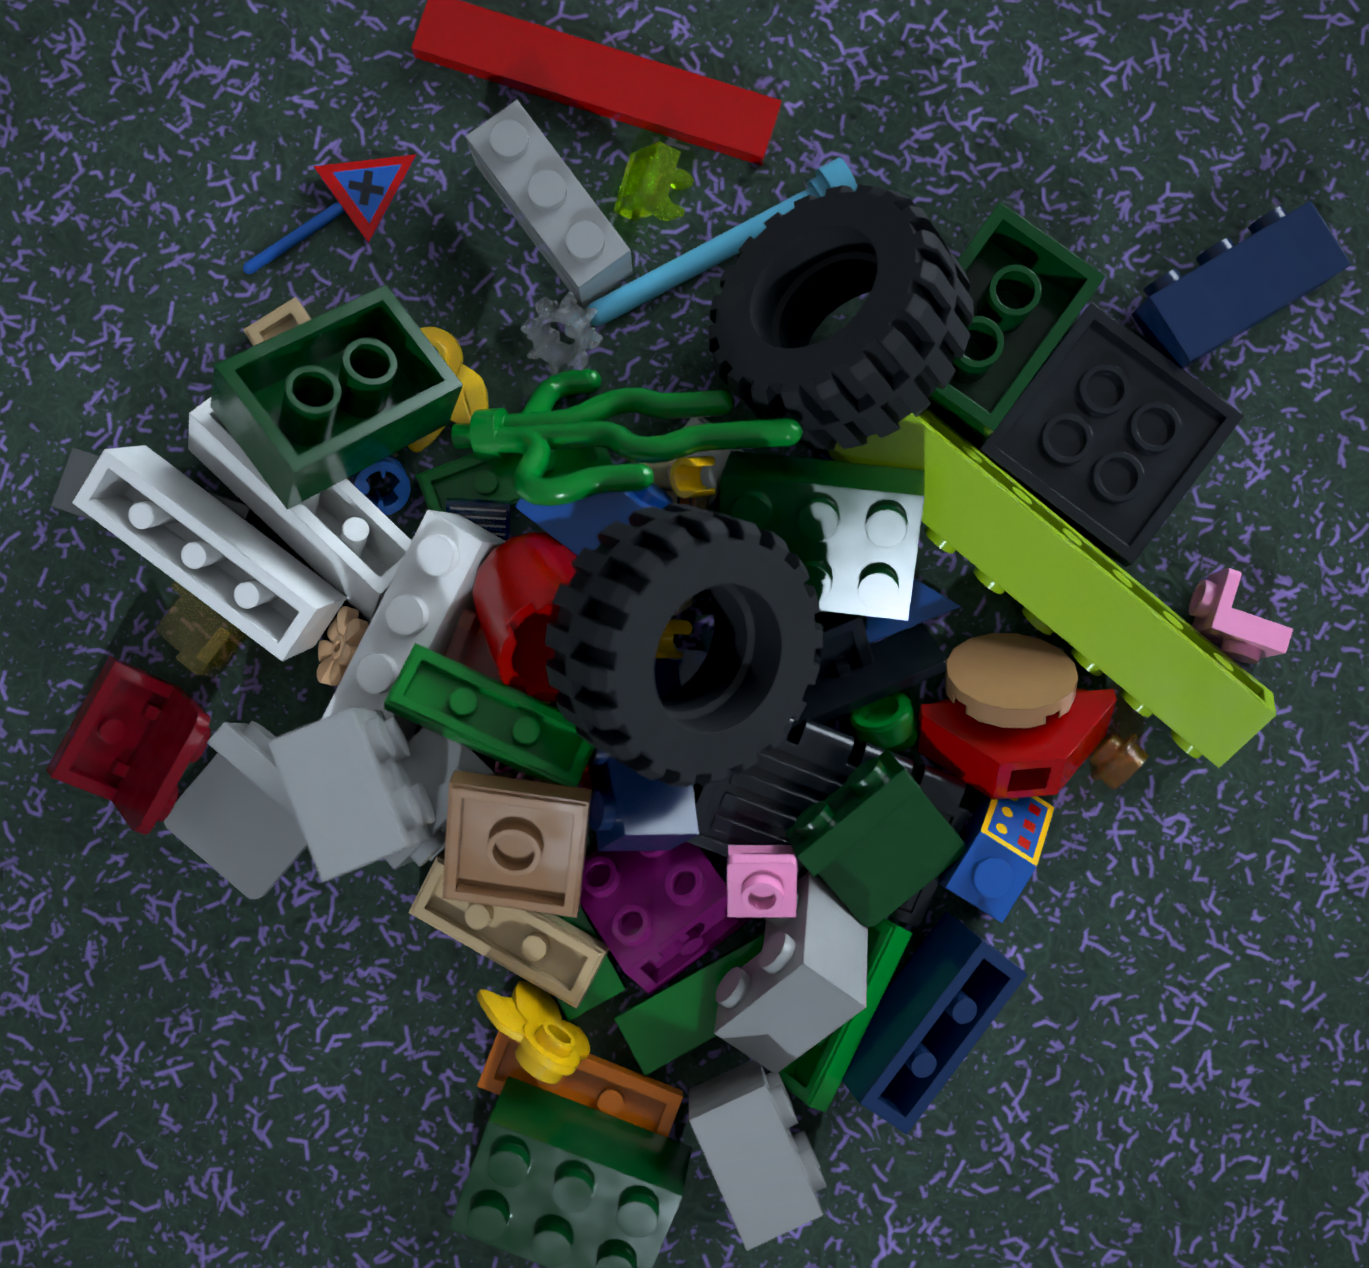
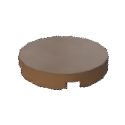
(1011, 679)

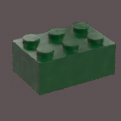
(1023, 303)
(334, 395)
(843, 520)
(570, 1184)

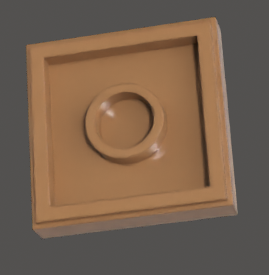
(515, 843)

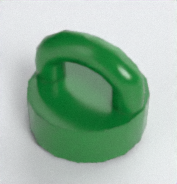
(886, 723)

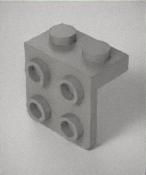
(240, 812)

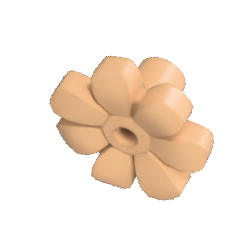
(345, 636)

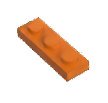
(593, 1084)

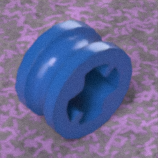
(400, 482)

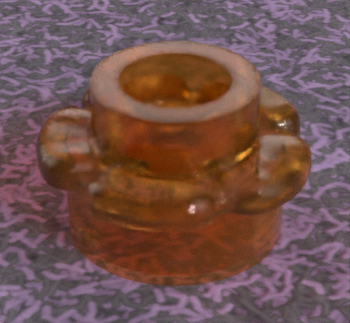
(1117, 759)

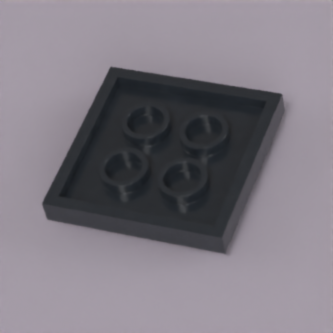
(1110, 434)

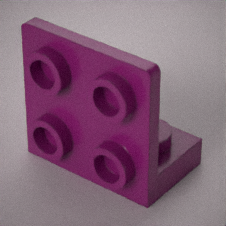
(657, 909)

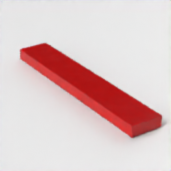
(597, 78)

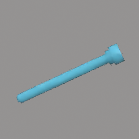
(711, 252)

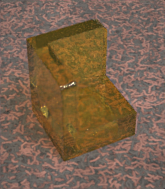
(199, 634)

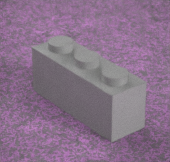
(550, 204)

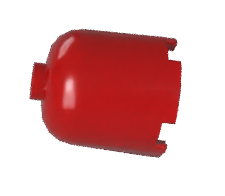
(515, 603)

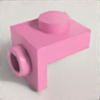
(1239, 633)
(761, 881)

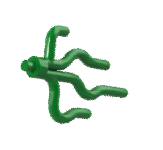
(538, 430)

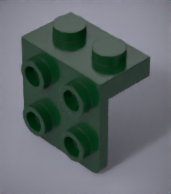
(875, 839)

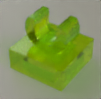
(648, 182)

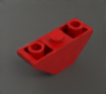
(1015, 760)

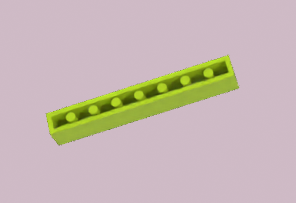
(1074, 590)

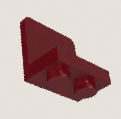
(132, 743)

